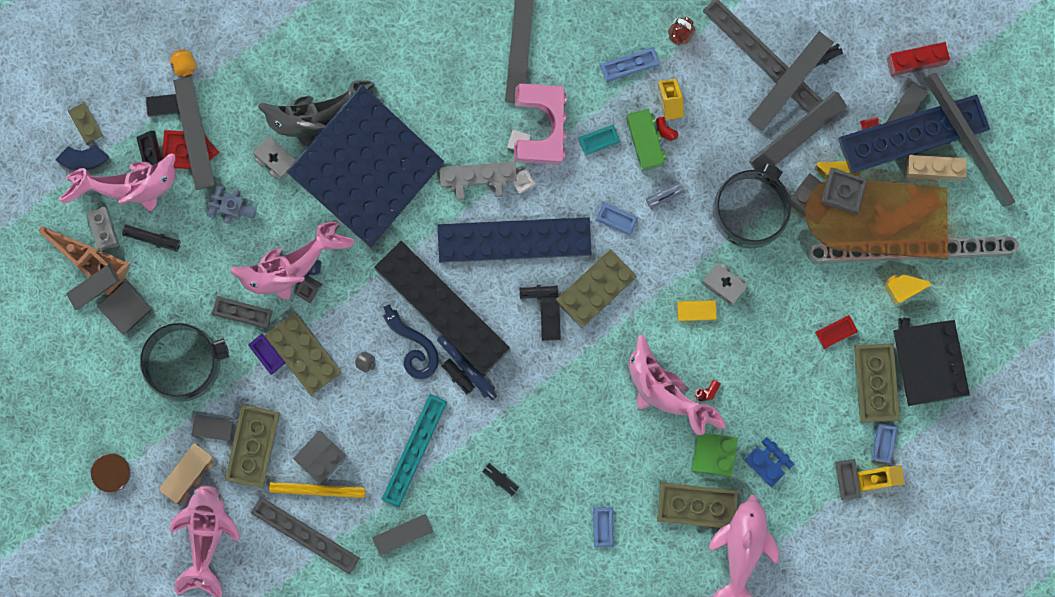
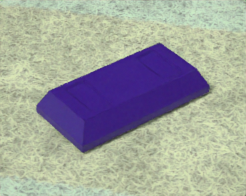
(266, 354)

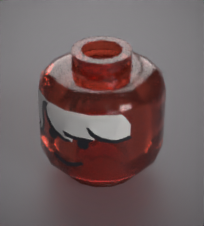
(681, 31)

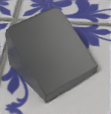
(308, 289)

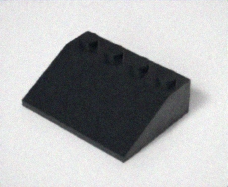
(931, 363)

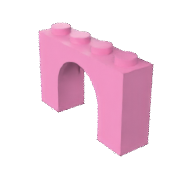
(551, 101)

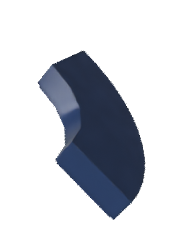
(84, 159)

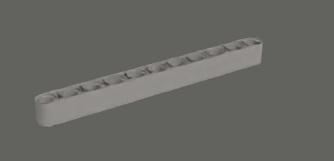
(958, 243)

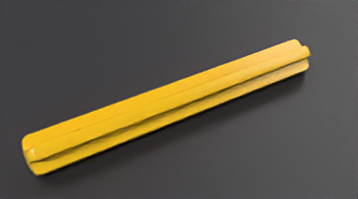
(320, 490)

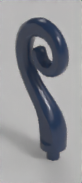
(396, 324)
(476, 378)

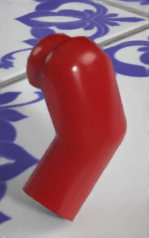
(666, 132)
(709, 393)

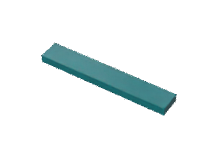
(414, 450)

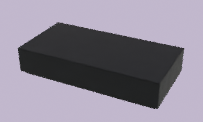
(162, 105)

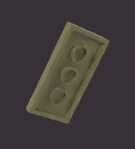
(596, 288)
(302, 353)
(876, 382)
(252, 446)
(696, 505)

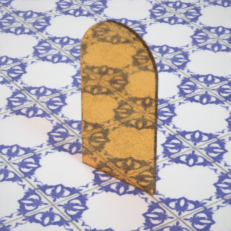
(890, 221)

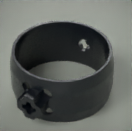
(770, 175)
(219, 352)

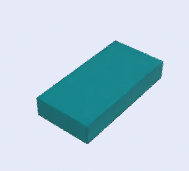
(599, 140)

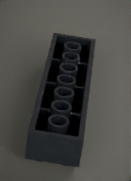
(442, 308)

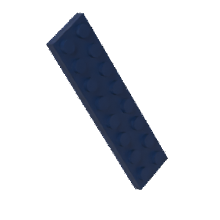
(909, 135)
(514, 240)

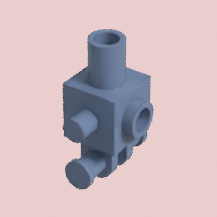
(231, 206)

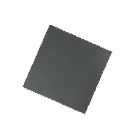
(844, 191)
(124, 308)

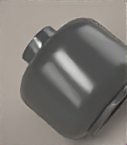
(365, 362)

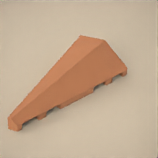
(85, 257)

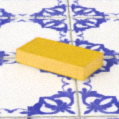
(696, 310)

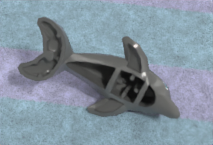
(305, 119)

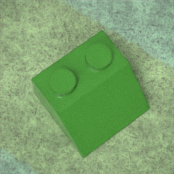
(715, 455)

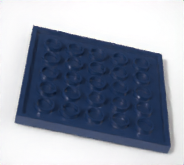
(365, 166)

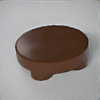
(110, 472)

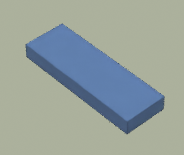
(629, 64)

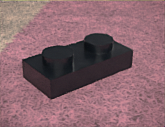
(149, 147)
(550, 321)

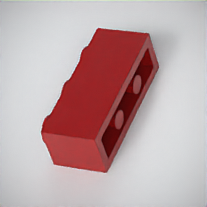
(918, 59)

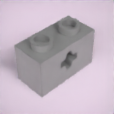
(268, 149)
(103, 229)
(715, 279)

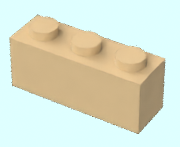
(935, 168)
(187, 474)

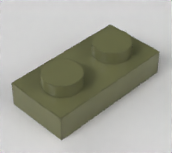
(85, 123)

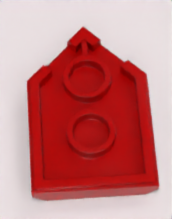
(175, 143)

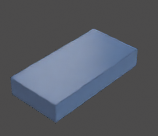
(616, 218)
(884, 444)
(603, 527)

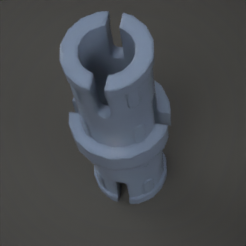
(665, 195)

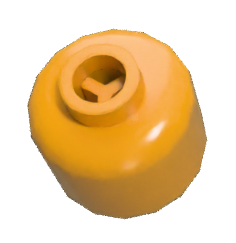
(183, 63)

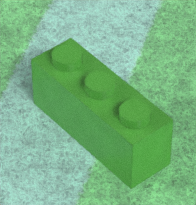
(646, 139)

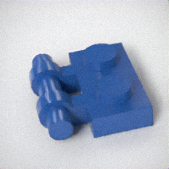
(764, 466)

